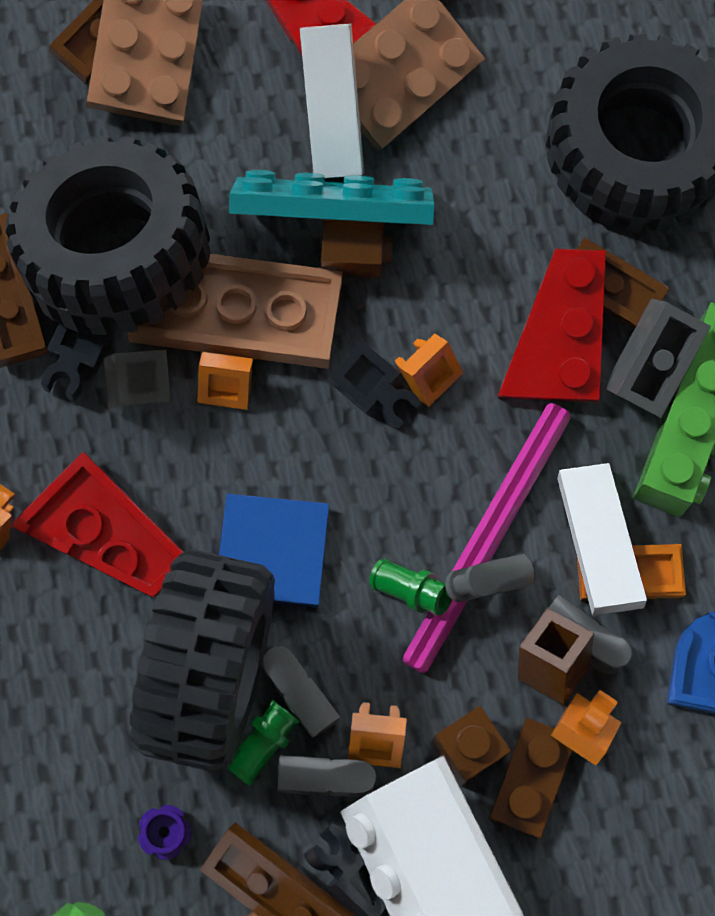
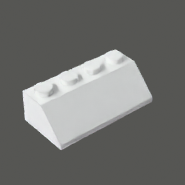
(427, 848)

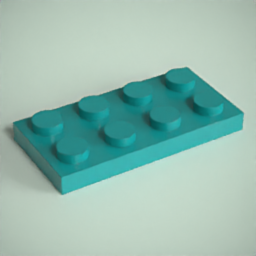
(313, 198)

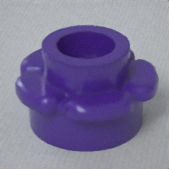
(153, 821)

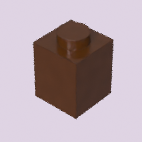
(355, 247)
(555, 656)
(470, 745)

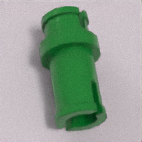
(418, 589)
(262, 742)

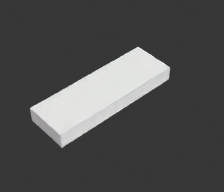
(332, 100)
(601, 539)

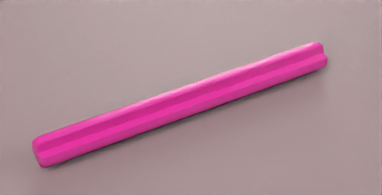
(491, 529)

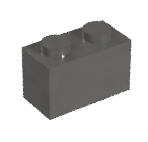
(657, 356)

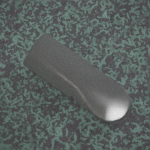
(490, 578)
(609, 650)
(299, 691)
(325, 777)

